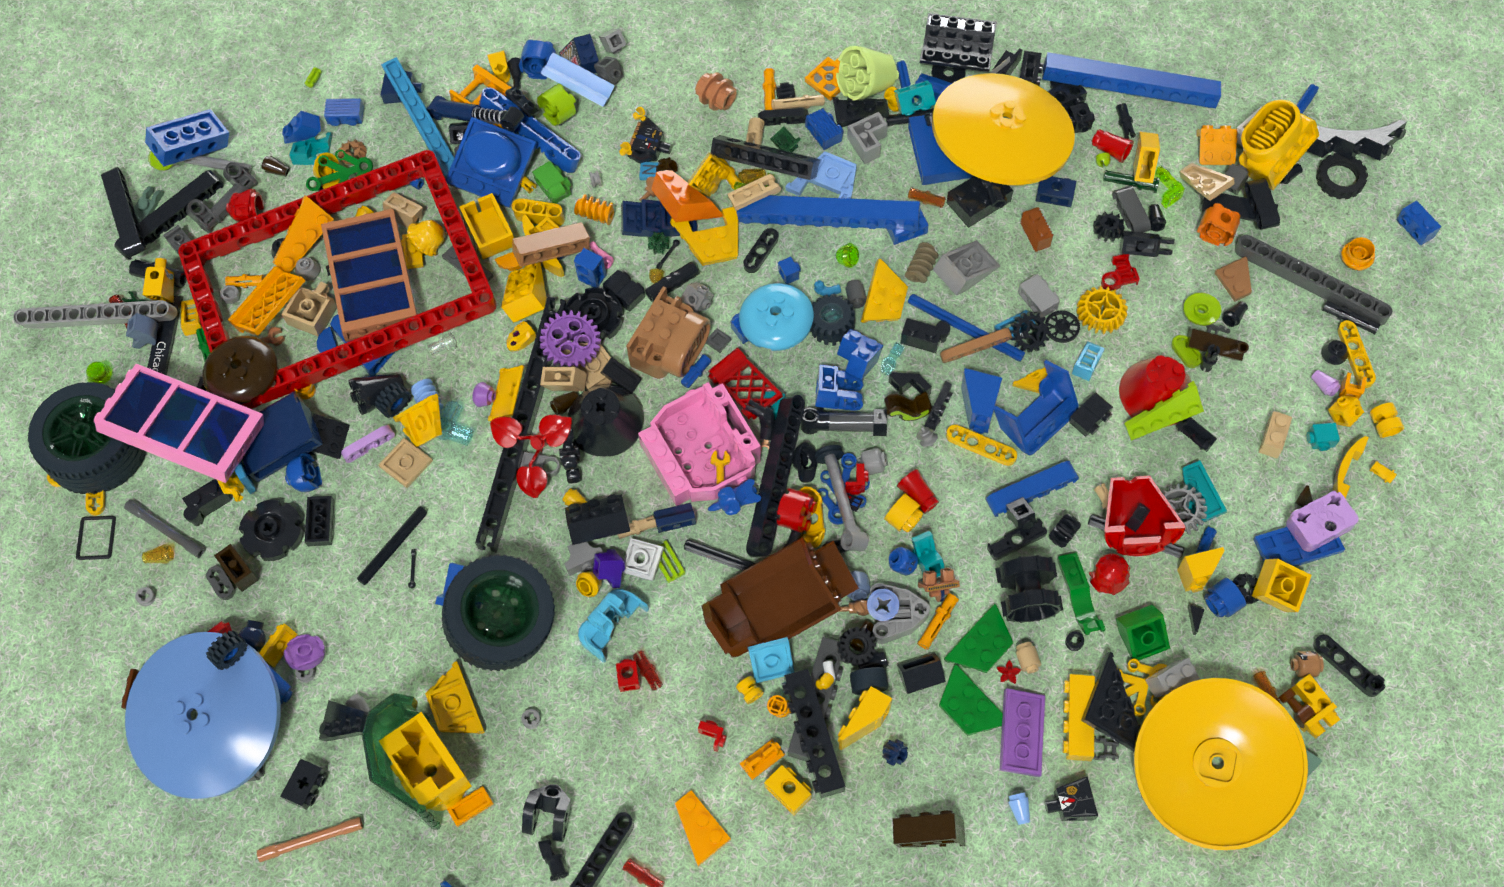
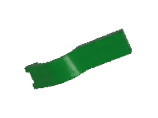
(1079, 593)

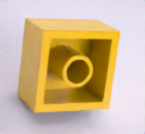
(1281, 585)

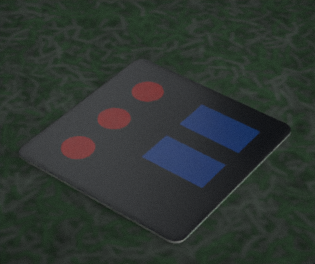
(855, 502)

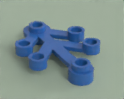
(833, 509)

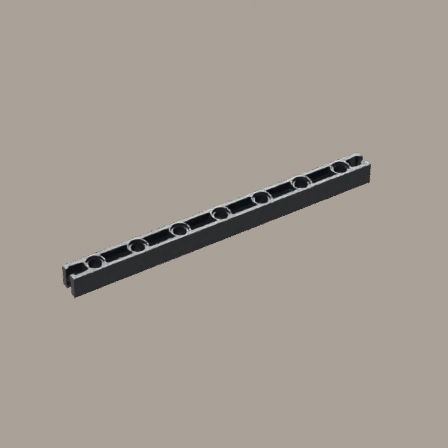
(525, 409)

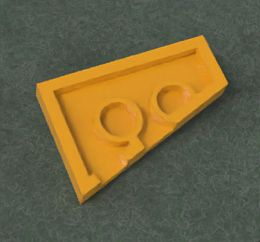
(701, 828)

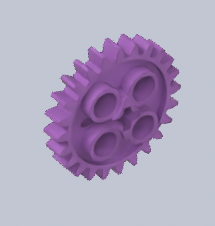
(561, 326)

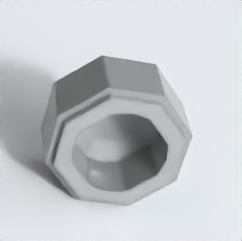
(230, 294)

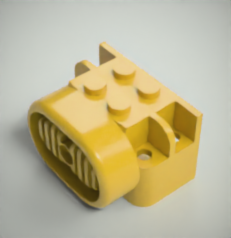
(1276, 141)
(415, 755)

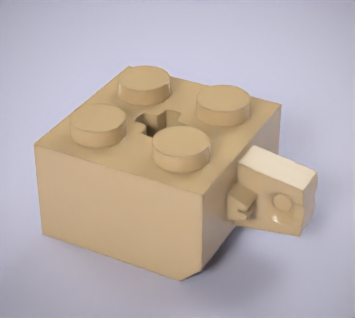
(310, 309)

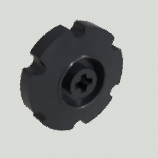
(603, 307)
(274, 544)

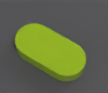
(1190, 357)

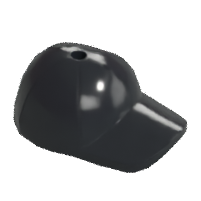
(805, 452)

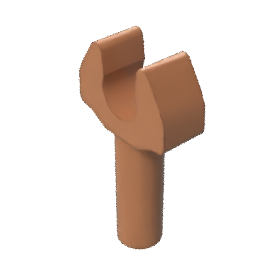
(270, 337)

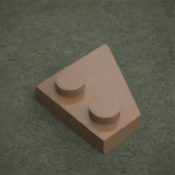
(1236, 278)

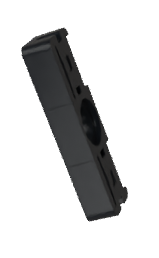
(1006, 546)

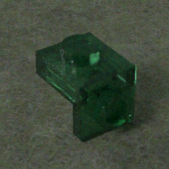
(784, 140)

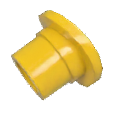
(889, 95)

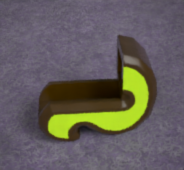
(907, 408)

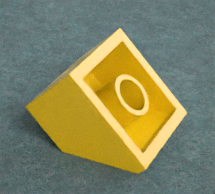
(1198, 568)

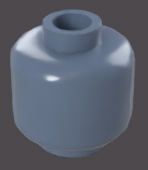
(864, 586)

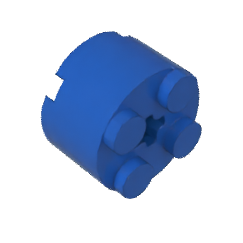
(534, 57)

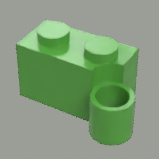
(552, 182)

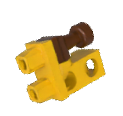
(1316, 706)

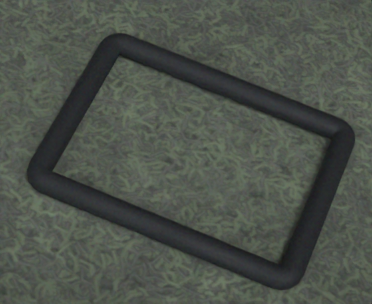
(78, 557)

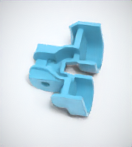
(597, 630)

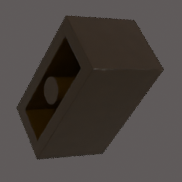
(236, 567)

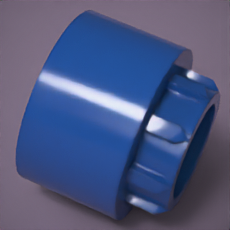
(1224, 598)

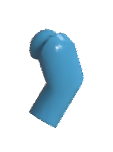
(821, 289)

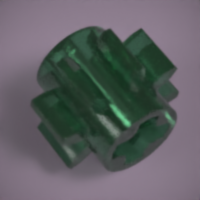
(658, 243)

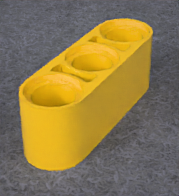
(531, 208)

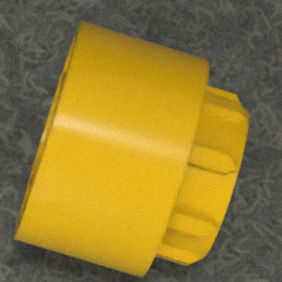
(904, 514)

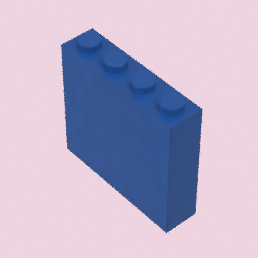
(930, 159)

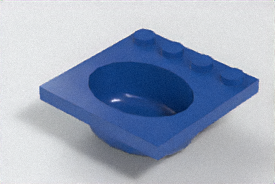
(491, 162)

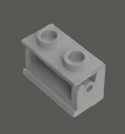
(1039, 296)

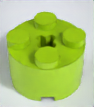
(557, 104)

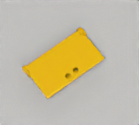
(506, 392)

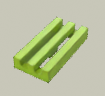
(675, 575)

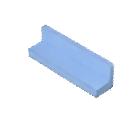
(578, 79)

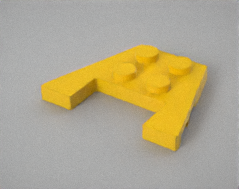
(712, 244)

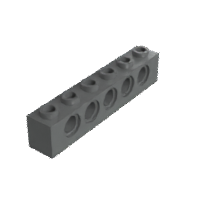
(827, 650)

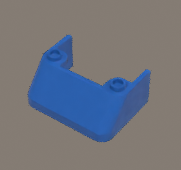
(1044, 415)

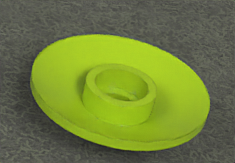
(1204, 302)

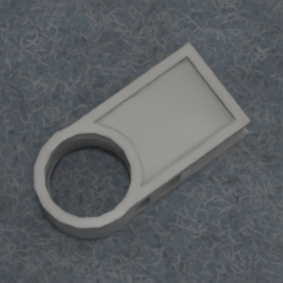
(540, 461)

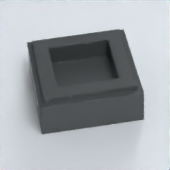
(718, 340)

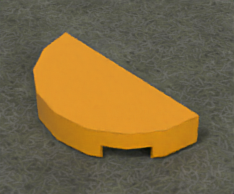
(508, 262)

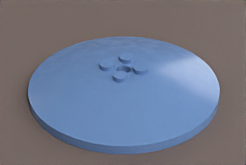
(233, 724)

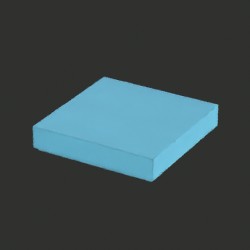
(771, 660)

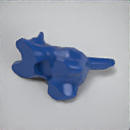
(732, 499)

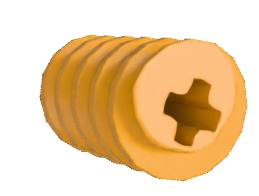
(594, 210)

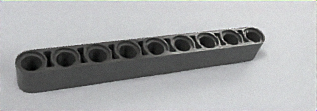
(1321, 282)

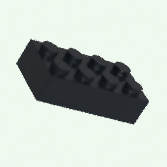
(319, 521)

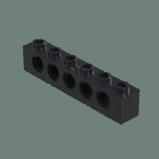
(765, 157)
(828, 785)

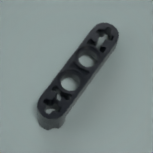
(1349, 663)

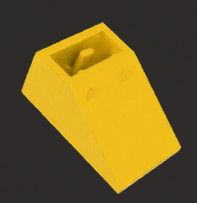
(709, 175)
(524, 292)
(866, 718)

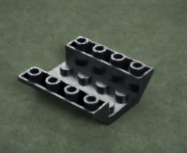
(958, 42)

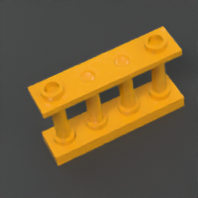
(480, 76)

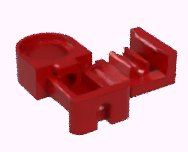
(1122, 273)

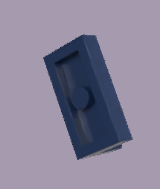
(674, 517)

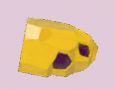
(520, 337)

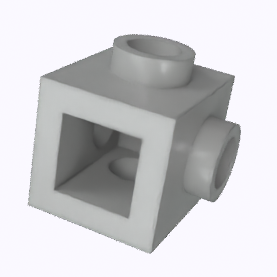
(697, 297)

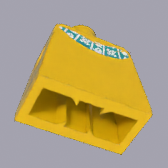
(159, 282)

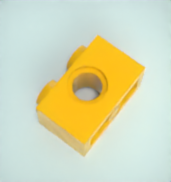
(791, 801)

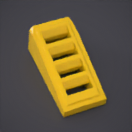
(189, 327)

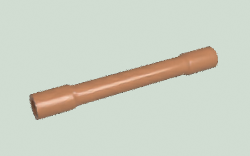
(278, 849)

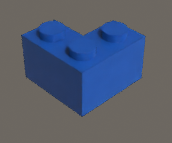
(860, 352)

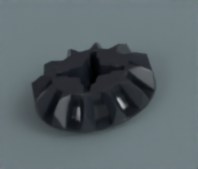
(1240, 582)

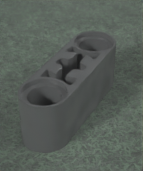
(1131, 210)

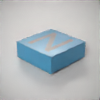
(647, 170)

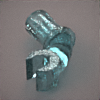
(889, 363)

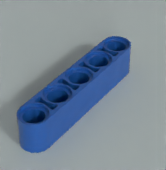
(1033, 486)

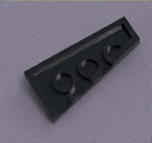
(341, 722)

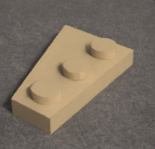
(1206, 181)

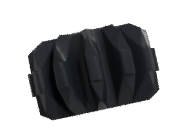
(1108, 226)
(1064, 530)

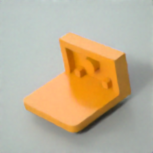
(1217, 145)

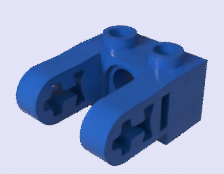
(832, 389)

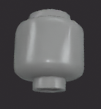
(873, 460)

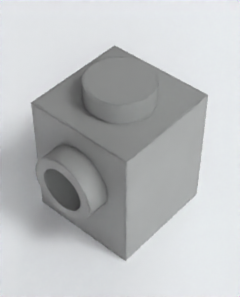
(613, 40)

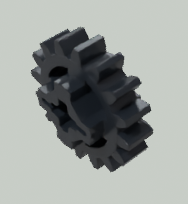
(1032, 338)

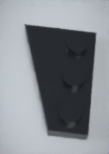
(852, 110)

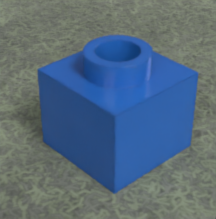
(789, 270)

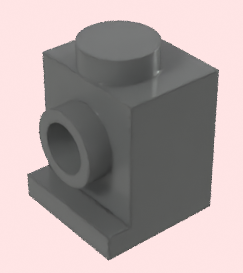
(176, 238)

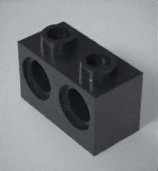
(1069, 95)

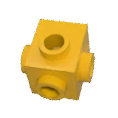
(1346, 410)

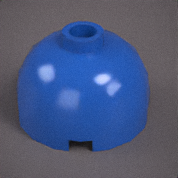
(300, 471)

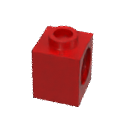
(631, 683)

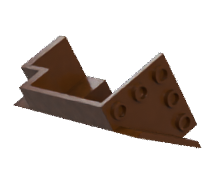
(779, 597)

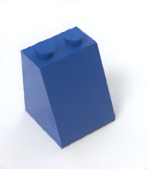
(979, 397)

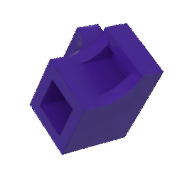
(609, 567)

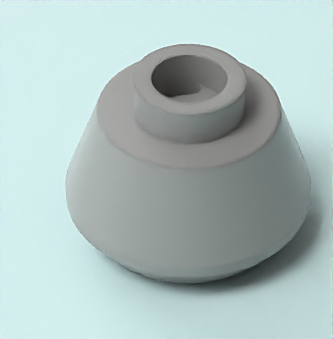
(307, 268)

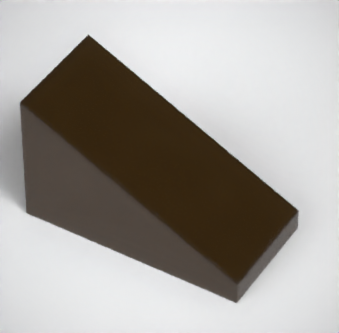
(1305, 497)

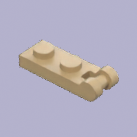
(753, 192)

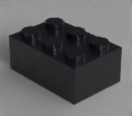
(972, 202)
(597, 519)

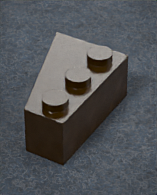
(928, 829)

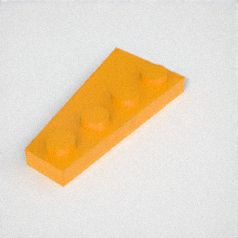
(301, 234)

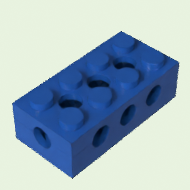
(186, 137)

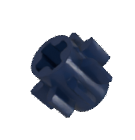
(895, 752)

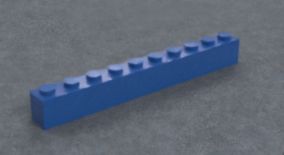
(1131, 80)
(833, 212)

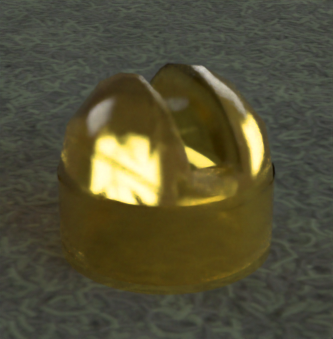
(655, 275)

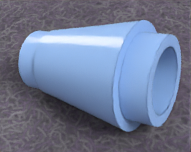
(1020, 807)

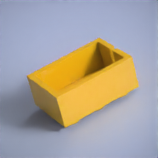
(487, 227)

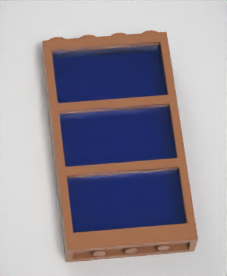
(368, 273)

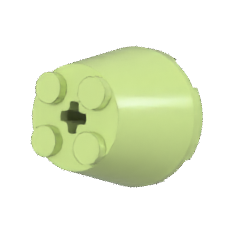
(865, 72)

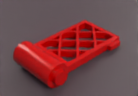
(728, 370)

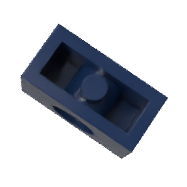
(1063, 197)

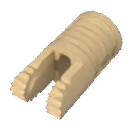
(755, 130)

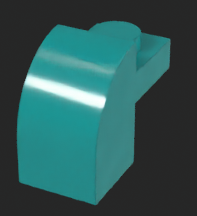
(926, 552)

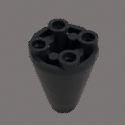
(367, 389)

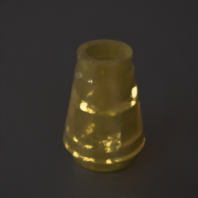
(750, 175)
(160, 554)

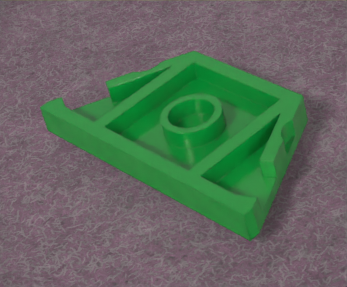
(983, 643)
(969, 705)

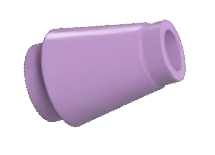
(1326, 383)

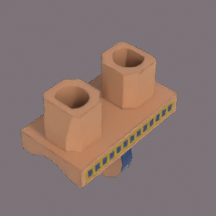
(938, 587)

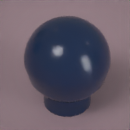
(254, 634)

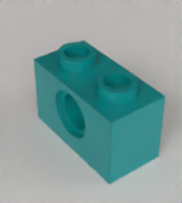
(905, 95)

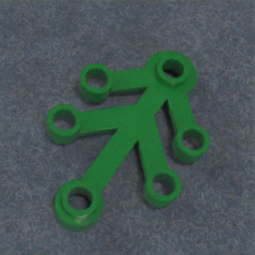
(343, 172)

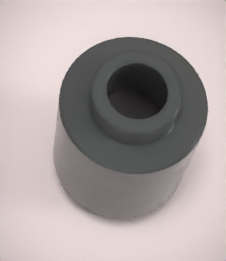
(856, 293)

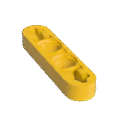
(1360, 353)
(982, 443)

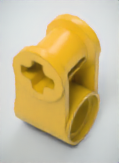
(499, 66)

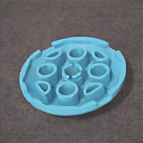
(780, 330)

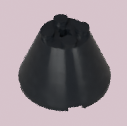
(606, 420)

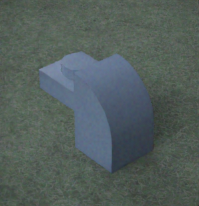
(142, 330)

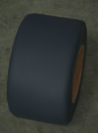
(867, 677)

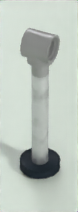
(852, 537)

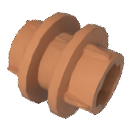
(715, 91)

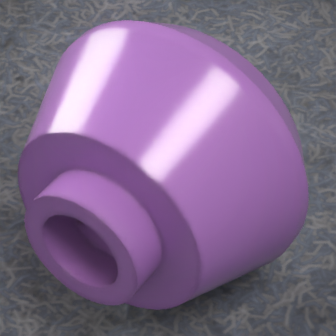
(483, 394)

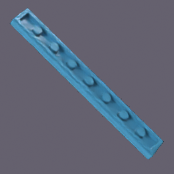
(418, 114)

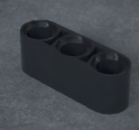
(1262, 203)

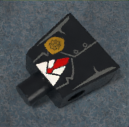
(1073, 802)

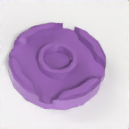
(304, 652)

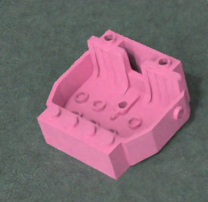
(689, 426)

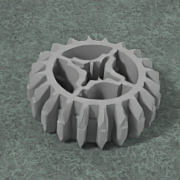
(1187, 495)

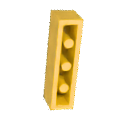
(1079, 735)

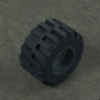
(832, 319)

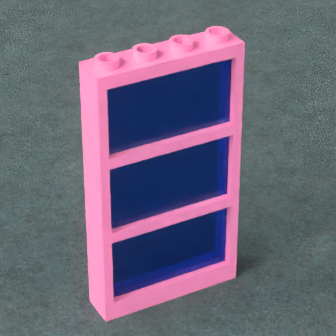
(179, 422)

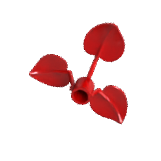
(552, 432)

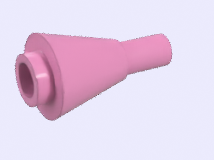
(608, 260)

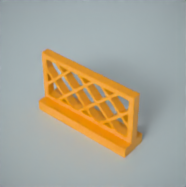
(257, 302)

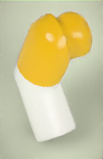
(828, 677)

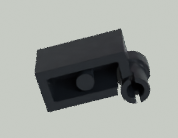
(924, 335)
(204, 501)

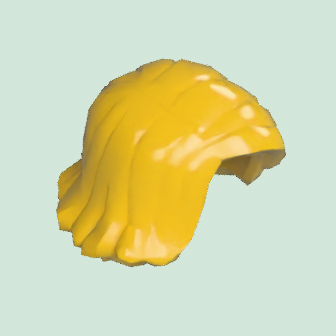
(426, 236)

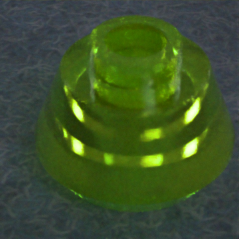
(847, 255)
(98, 373)

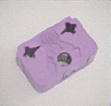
(1319, 517)

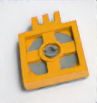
(824, 78)

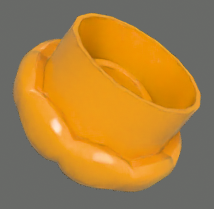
(1358, 254)

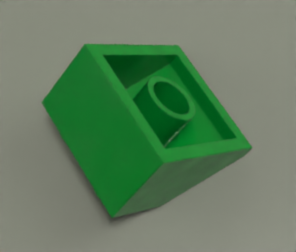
(1143, 632)

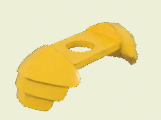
(817, 531)

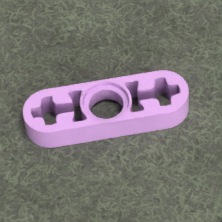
(366, 443)

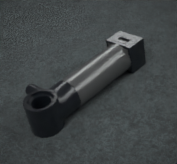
(818, 420)

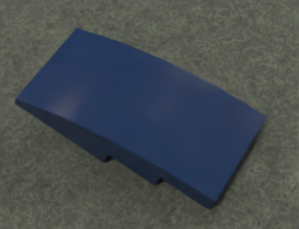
(648, 217)

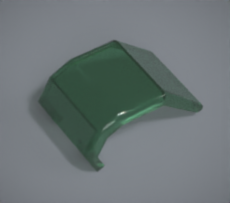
(380, 722)

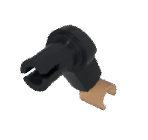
(766, 421)

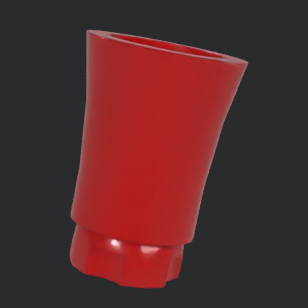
(1113, 144)
(918, 490)

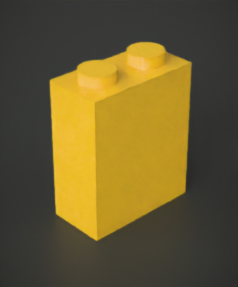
(1146, 157)

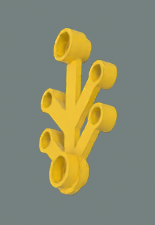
(1139, 684)

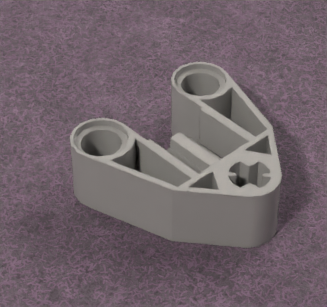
(903, 625)

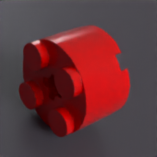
(796, 510)

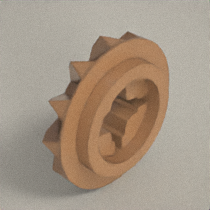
(358, 147)

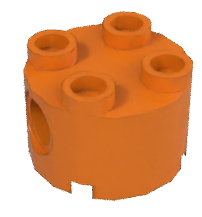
(1218, 225)

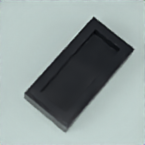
(621, 375)

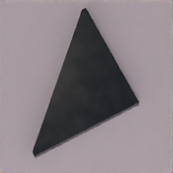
(1110, 707)

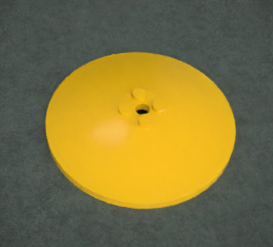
(1000, 149)
(1260, 771)

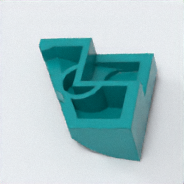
(305, 151)

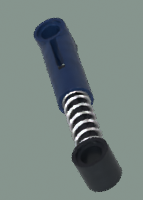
(440, 107)

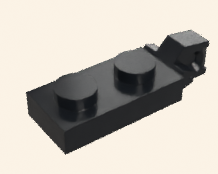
(938, 409)

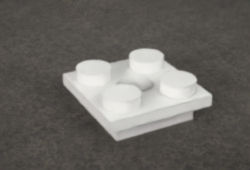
(652, 558)

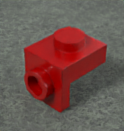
(858, 487)
(711, 729)

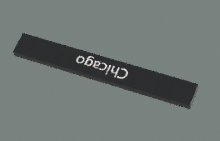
(162, 350)

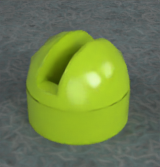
(1105, 157)

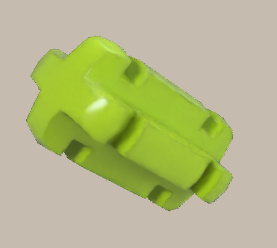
(313, 77)

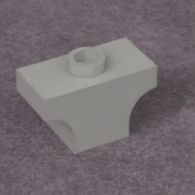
(581, 558)

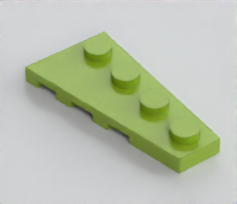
(1177, 408)

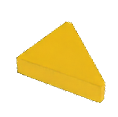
(1032, 380)

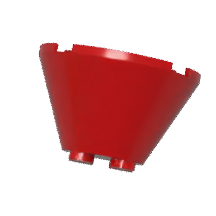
(1151, 382)

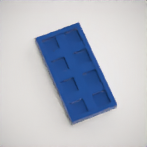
(1283, 546)

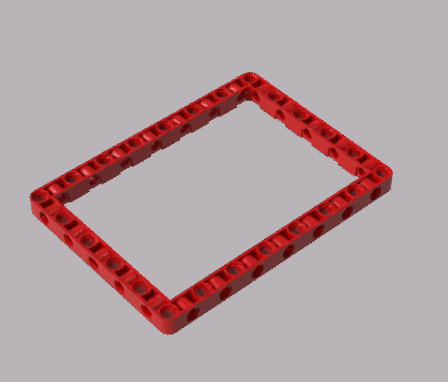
(331, 200)

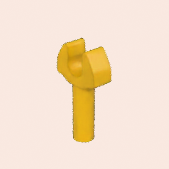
(720, 464)

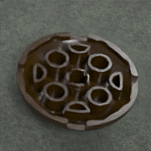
(240, 369)

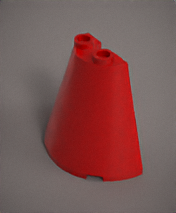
(1157, 530)

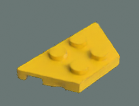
(885, 295)
(421, 421)
(453, 704)

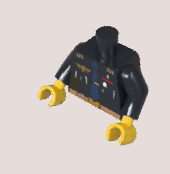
(646, 141)

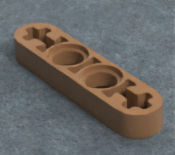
(976, 345)

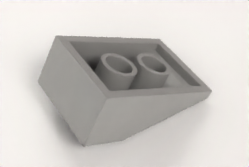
(965, 267)

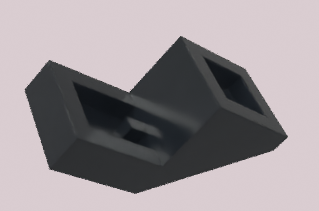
(904, 381)

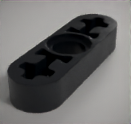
(793, 116)
(760, 243)

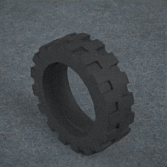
(1338, 191)

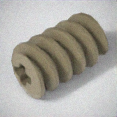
(922, 263)

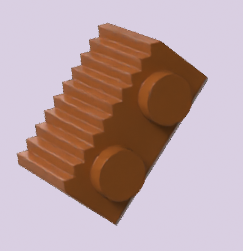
(1036, 229)

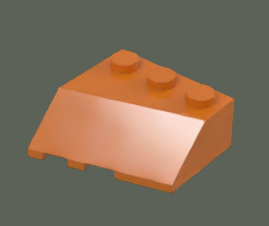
(682, 200)

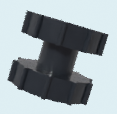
(1031, 600)

